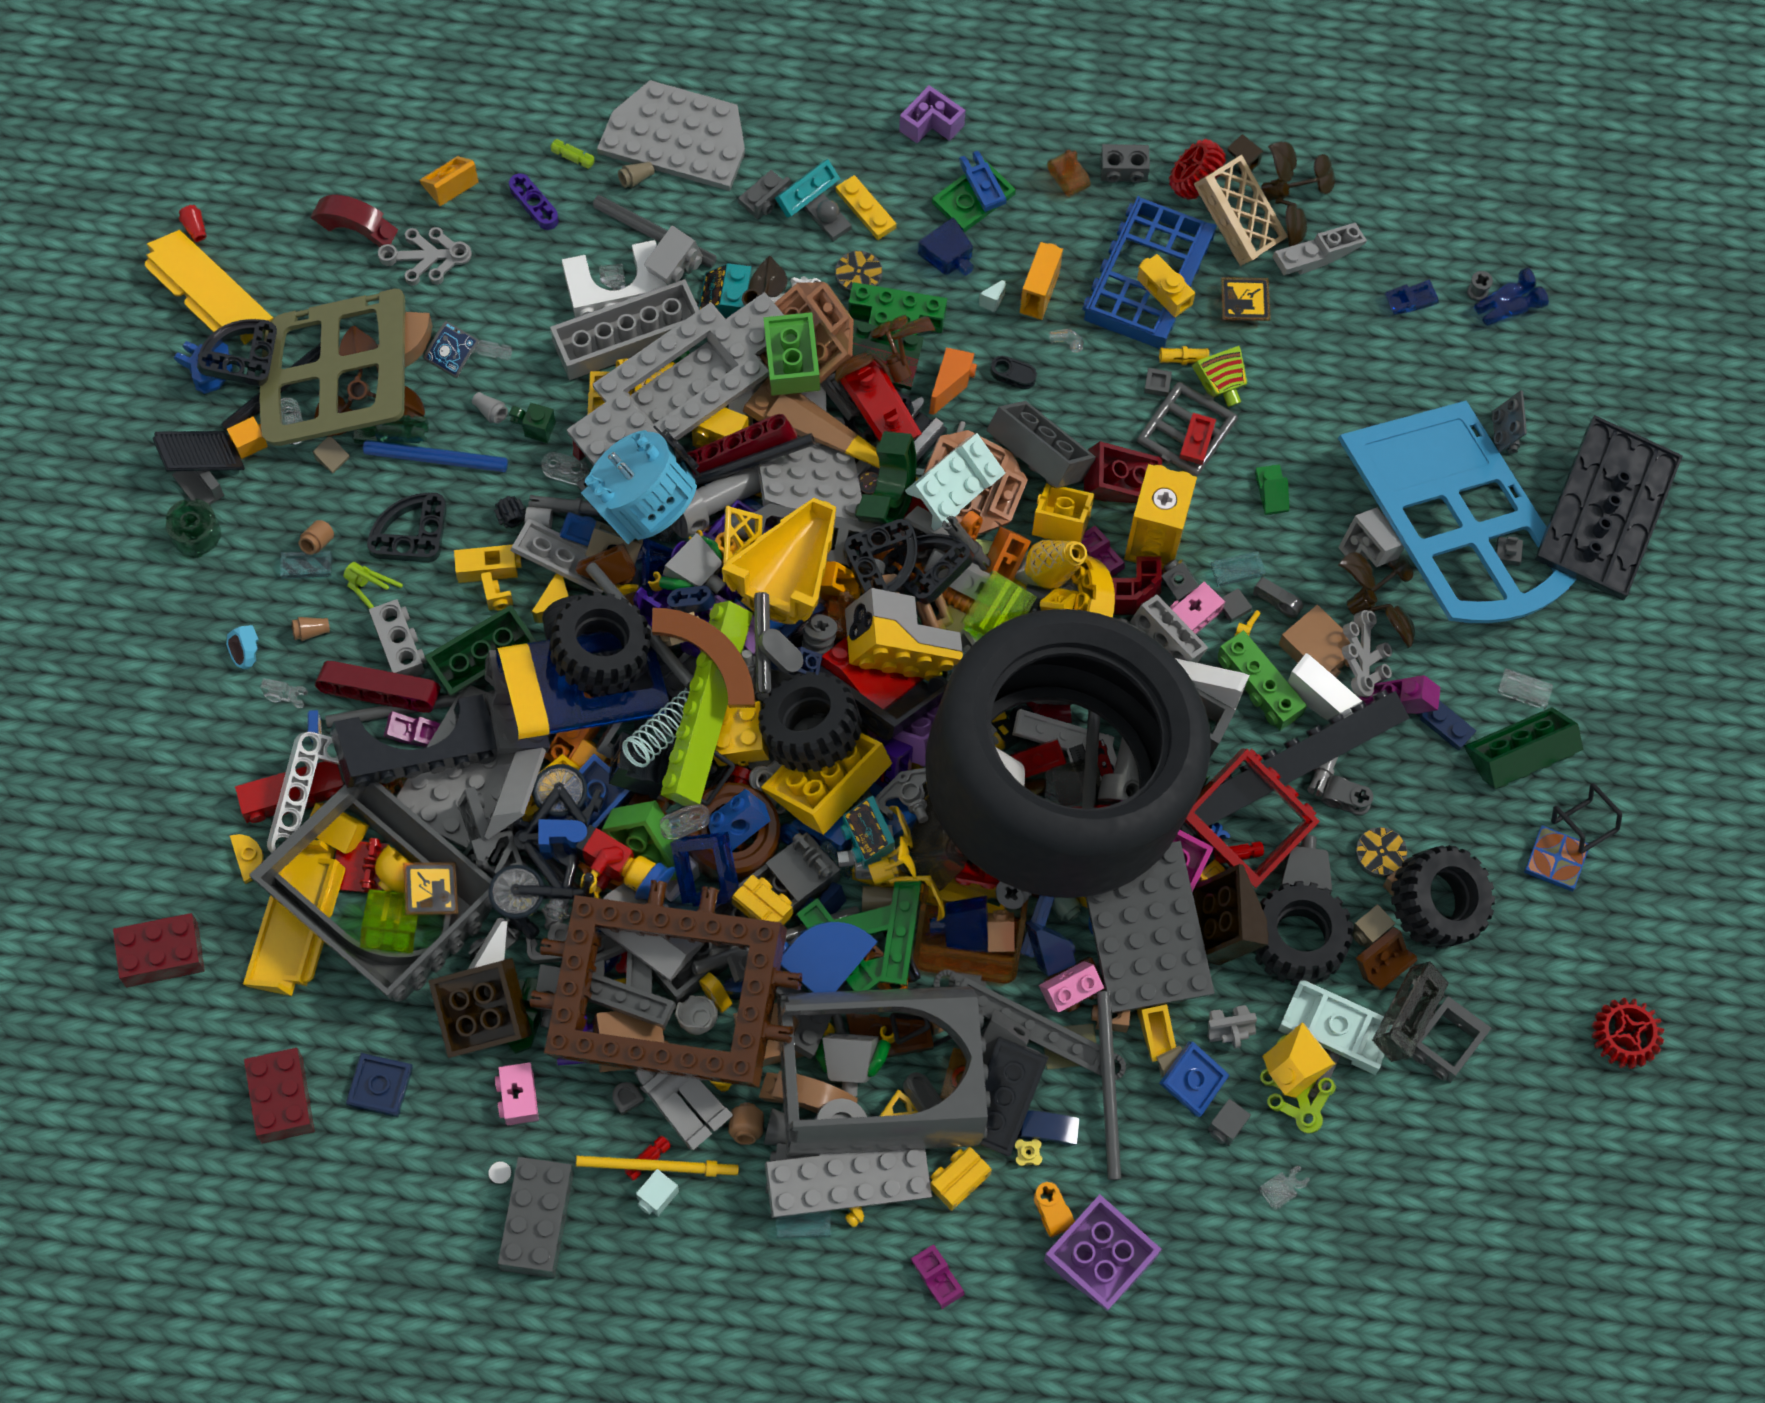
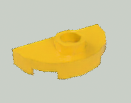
(248, 855)

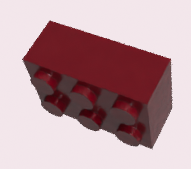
(158, 950)
(279, 1095)

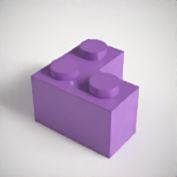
(930, 112)

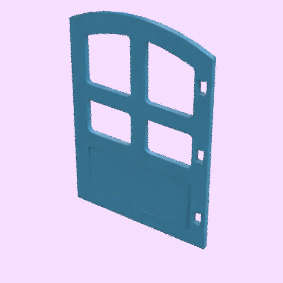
(1437, 458)

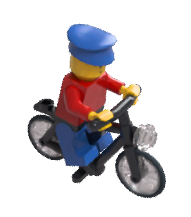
(559, 793)

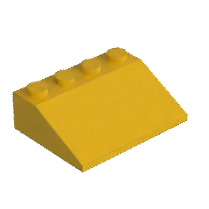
(826, 795)

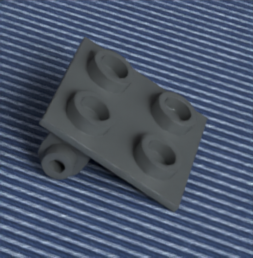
(1509, 423)
(802, 866)

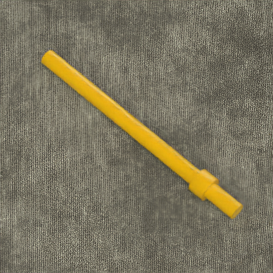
(709, 1168)

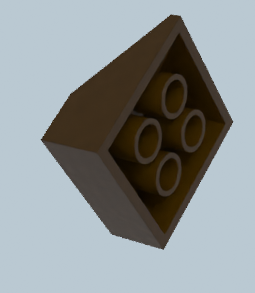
(1229, 916)
(480, 1008)

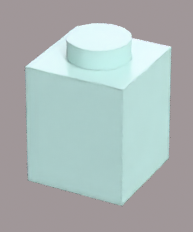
(656, 1193)

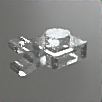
(277, 691)

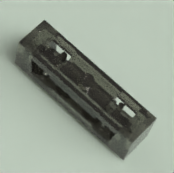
(1410, 1012)

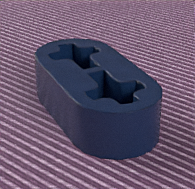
(691, 599)

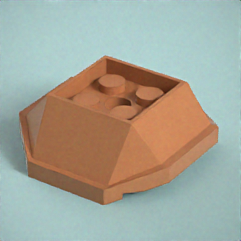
(831, 323)
(999, 500)

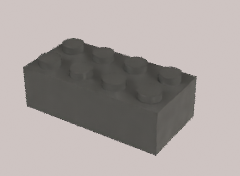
(1040, 444)
(536, 1217)

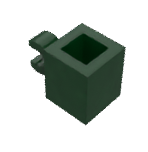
(536, 422)

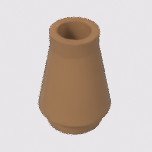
(307, 628)

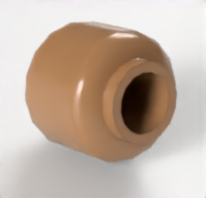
(746, 1123)

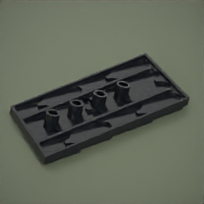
(1608, 507)

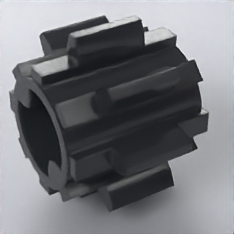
(510, 512)

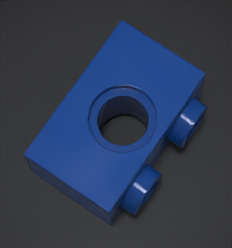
(740, 818)

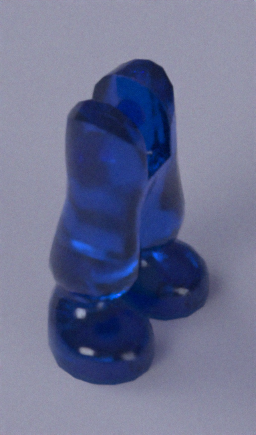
(1509, 301)

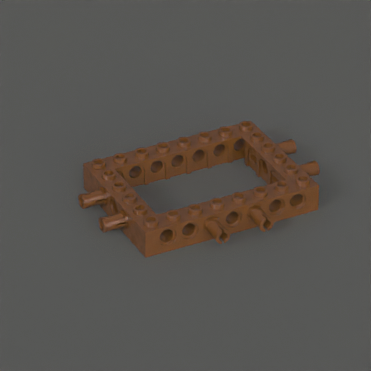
(753, 1022)

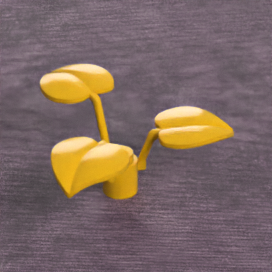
(886, 868)

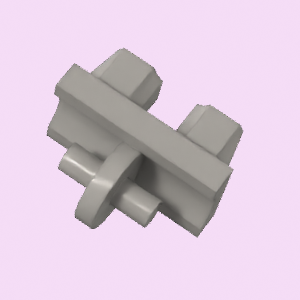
(1232, 1028)

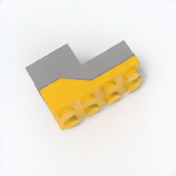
(887, 637)

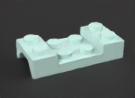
(957, 479)
(1336, 1024)

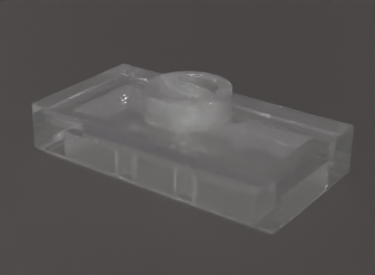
(1525, 688)

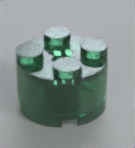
(193, 527)

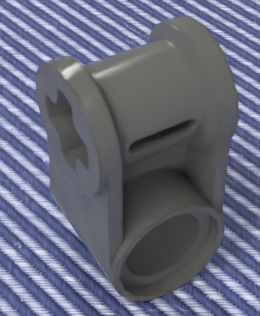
(1344, 795)

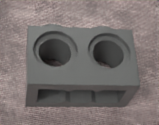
(1124, 157)

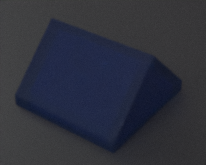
(653, 559)

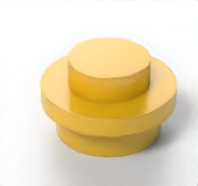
(1172, 283)

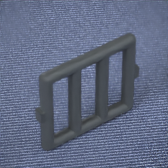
(1169, 405)

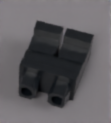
(633, 778)

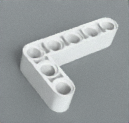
(303, 783)

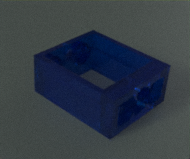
(724, 862)

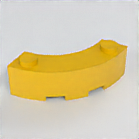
(1094, 587)

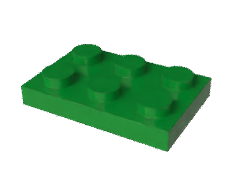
(961, 202)

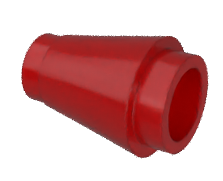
(193, 222)

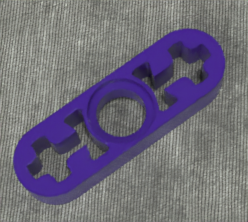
(533, 192)

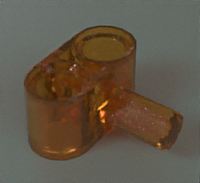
(1068, 173)
(835, 609)

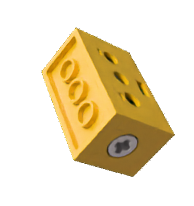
(1160, 514)

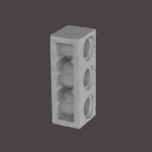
(1169, 630)
(390, 631)

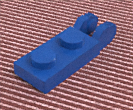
(983, 182)

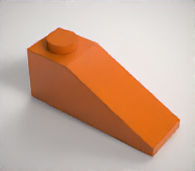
(952, 378)
(1007, 553)

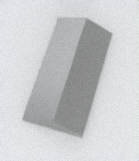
(552, 552)
(516, 790)
(660, 954)

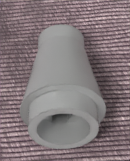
(491, 408)

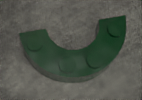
(896, 474)

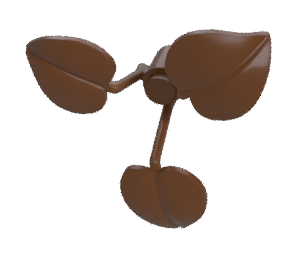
(355, 342)
(897, 362)

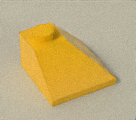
(1297, 1061)

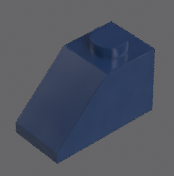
(1050, 949)

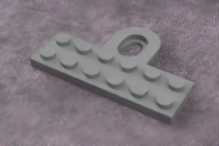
(846, 1179)

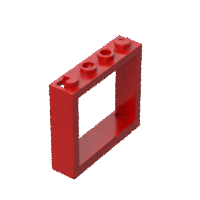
(1286, 793)

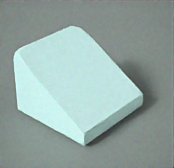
(992, 297)

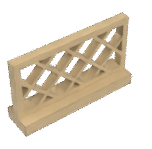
(1228, 218)

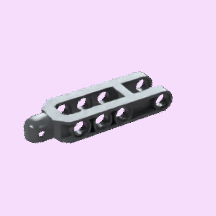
(842, 530)

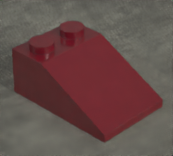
(1117, 473)

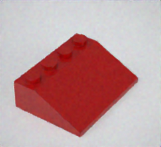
(874, 684)

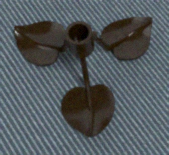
(1278, 189)
(768, 279)
(1366, 598)

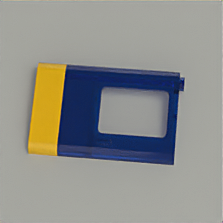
(550, 705)

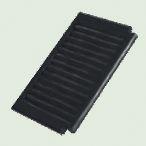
(197, 451)

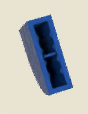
(826, 954)

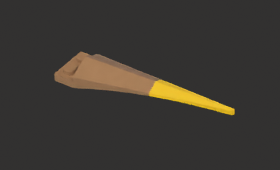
(810, 418)

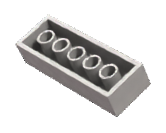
(620, 329)

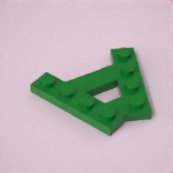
(896, 920)

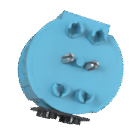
(642, 484)

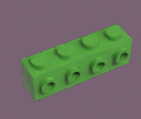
(1265, 684)

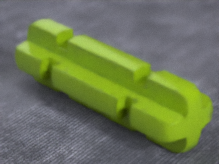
(572, 153)

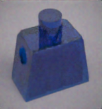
(947, 249)
(964, 924)

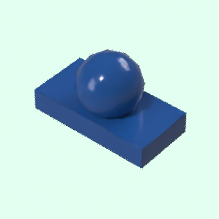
(578, 528)

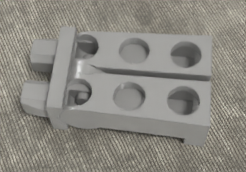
(663, 1092)

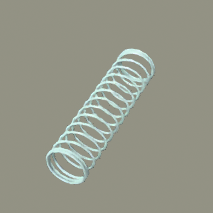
(641, 745)

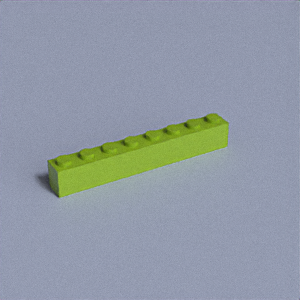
(703, 713)

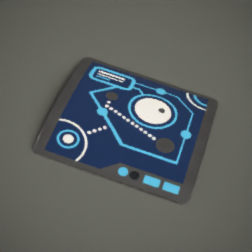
(450, 349)

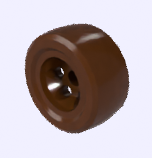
(749, 857)

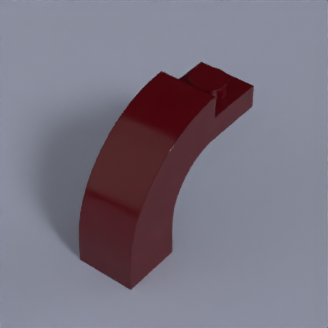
(351, 213)

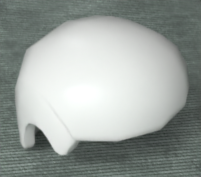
(696, 1014)

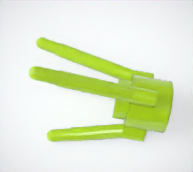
(361, 575)

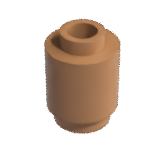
(316, 537)

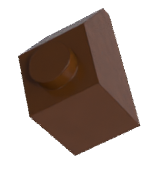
(613, 562)

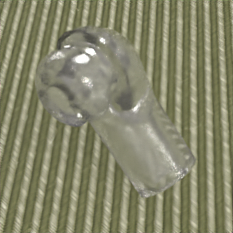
(1068, 335)

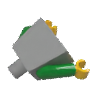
(692, 566)
(852, 1057)

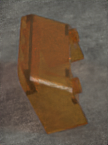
(934, 956)

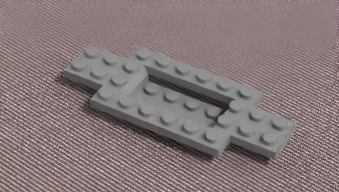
(689, 389)

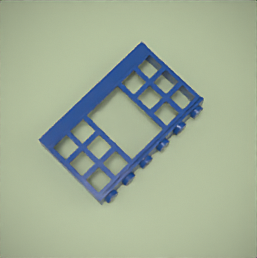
(1192, 261)

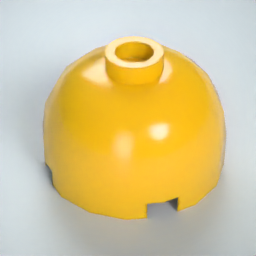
(390, 869)

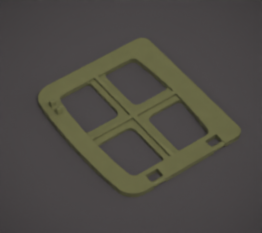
(388, 356)

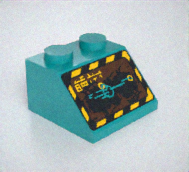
(725, 288)
(867, 833)

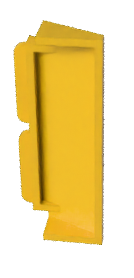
(208, 289)
(285, 948)

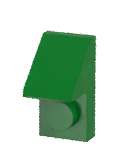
(1273, 489)

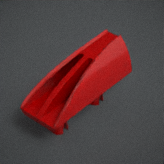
(879, 401)

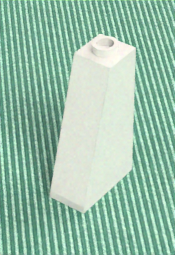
(1217, 682)
(1321, 689)

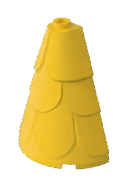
(786, 563)

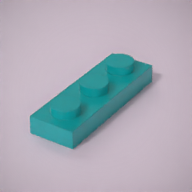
(807, 188)

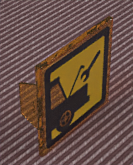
(1245, 299)
(430, 888)

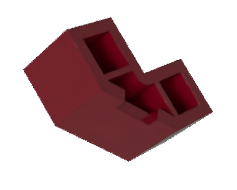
(1133, 592)

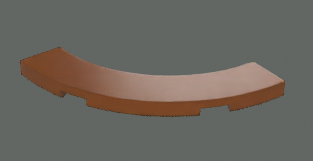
(713, 644)

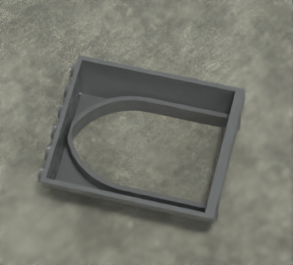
(390, 972)
(952, 1123)

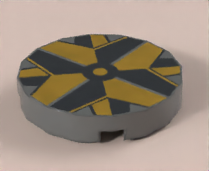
(858, 268)
(1380, 851)

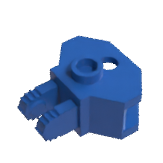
(202, 383)

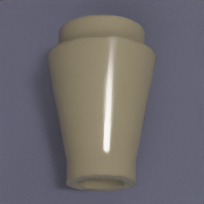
(634, 174)

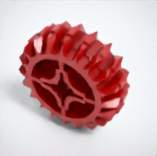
(1194, 165)
(1634, 1053)

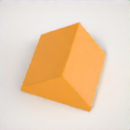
(450, 179)

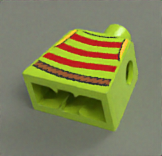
(1223, 374)

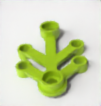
(1305, 1107)

